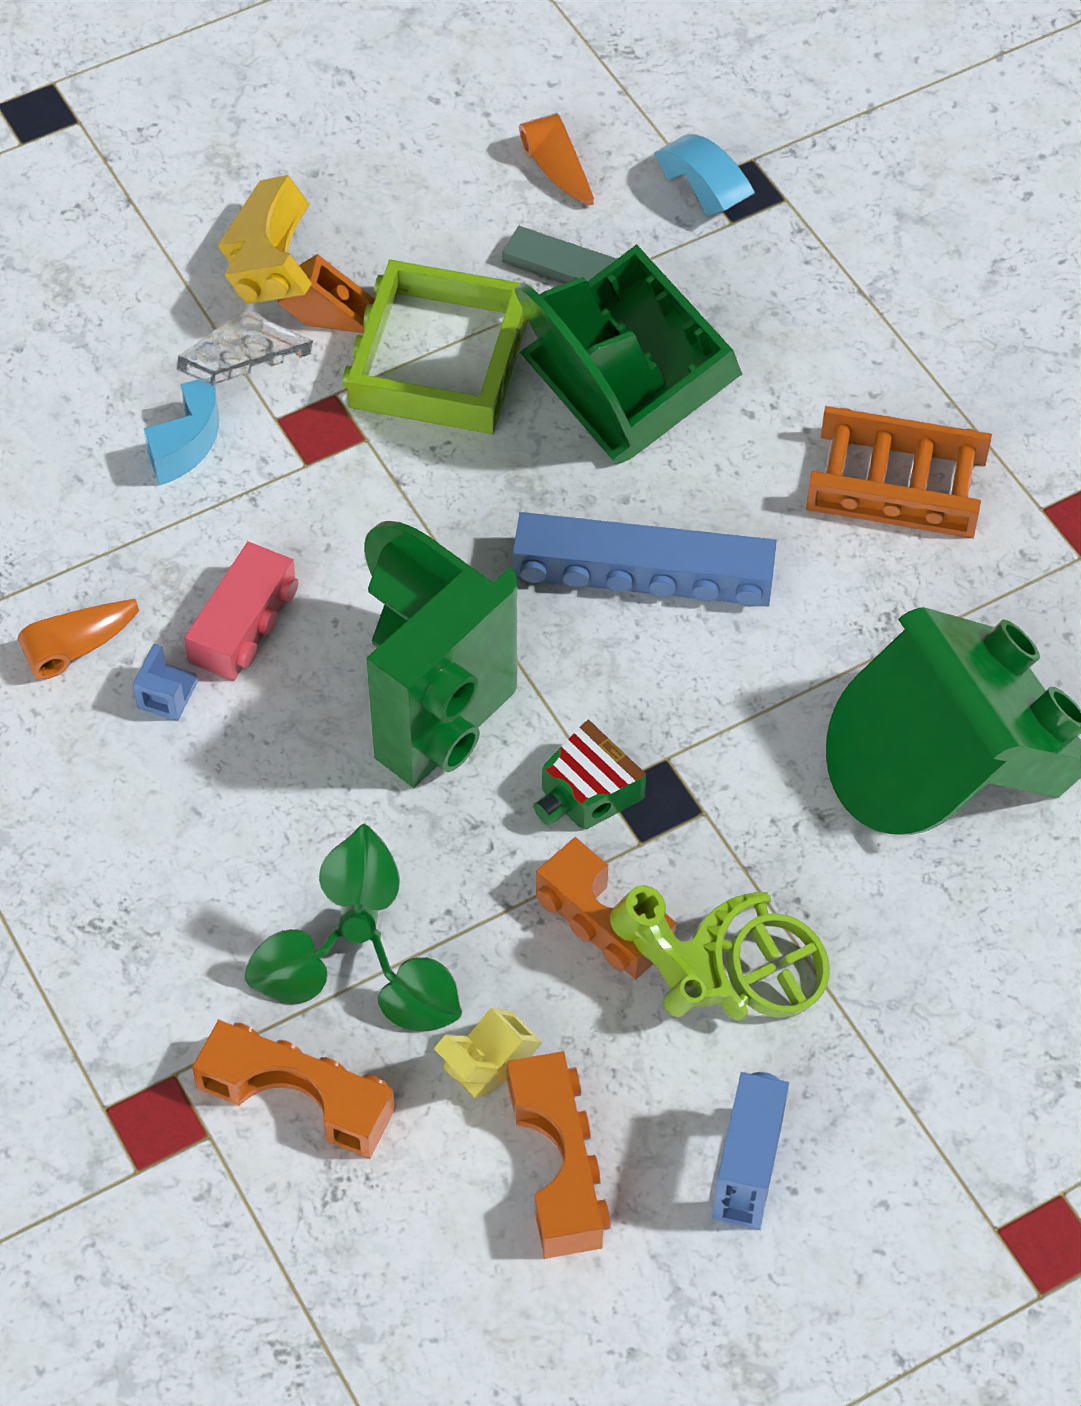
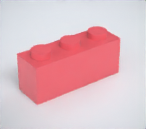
(241, 611)

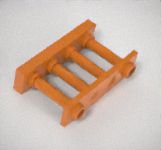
(892, 503)

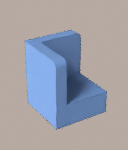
(163, 687)

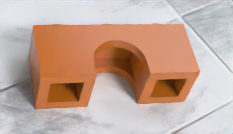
(570, 887)

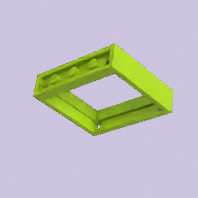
(426, 402)

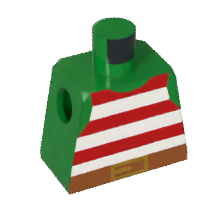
(588, 780)

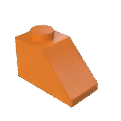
(331, 299)

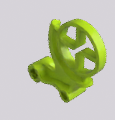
(696, 966)

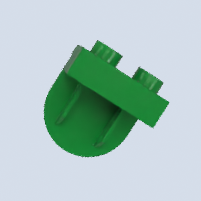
(625, 352)
(439, 654)
(944, 719)

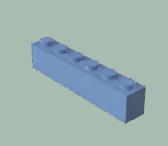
(644, 559)

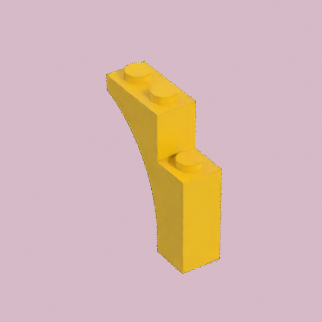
(260, 243)

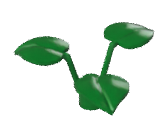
(362, 880)

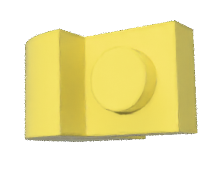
(482, 1056)

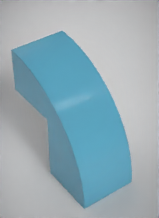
(709, 170)
(184, 442)

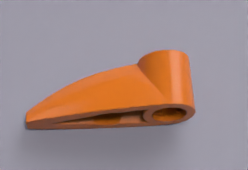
(554, 153)
(65, 637)

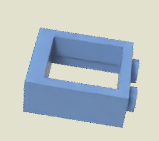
(750, 1149)

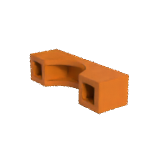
(242, 1063)
(567, 1208)

